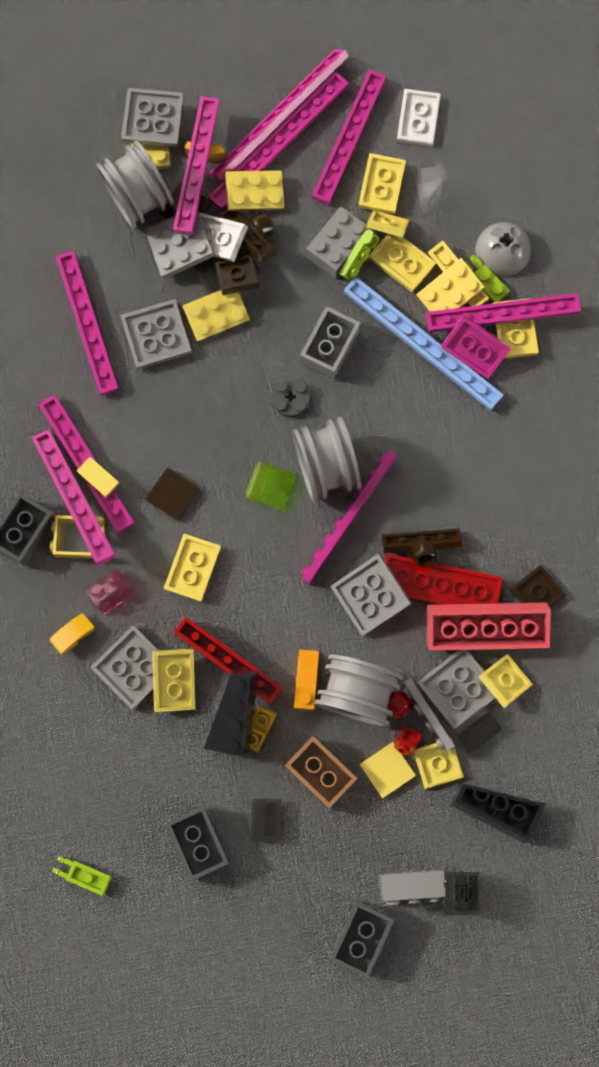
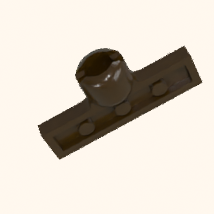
(257, 231)
(422, 544)

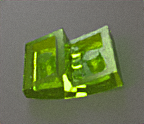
(270, 486)

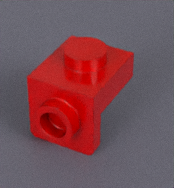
(408, 741)

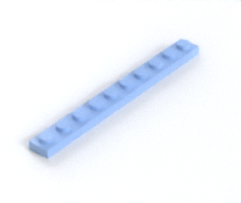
(423, 343)

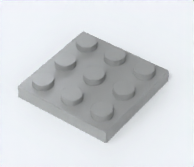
(152, 117)
(178, 251)
(156, 334)
(371, 594)
(128, 667)
(456, 688)

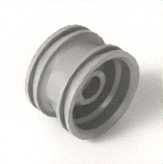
(135, 184)
(327, 459)
(359, 690)

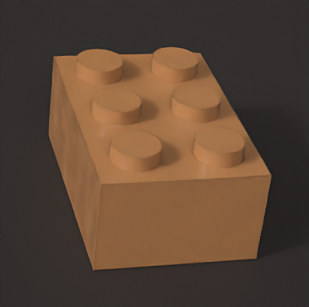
(320, 772)

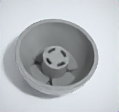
(500, 256)

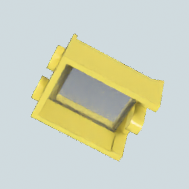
(67, 538)

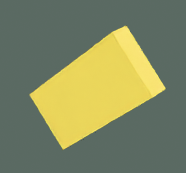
(98, 477)

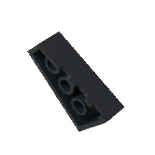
(235, 714)
(503, 812)

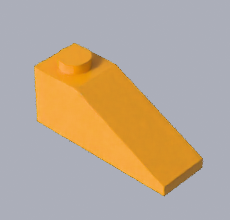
(306, 680)

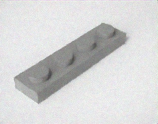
(432, 723)

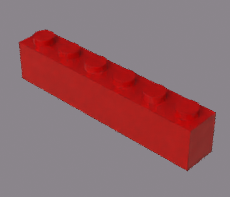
(224, 657)

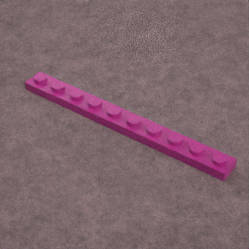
(279, 114)
(286, 132)

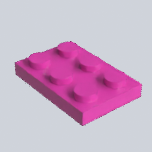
(475, 347)

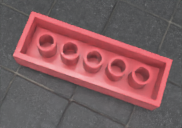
(488, 626)

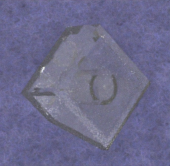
(430, 184)

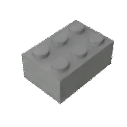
(335, 242)
(330, 342)
(412, 886)

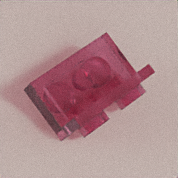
(110, 591)

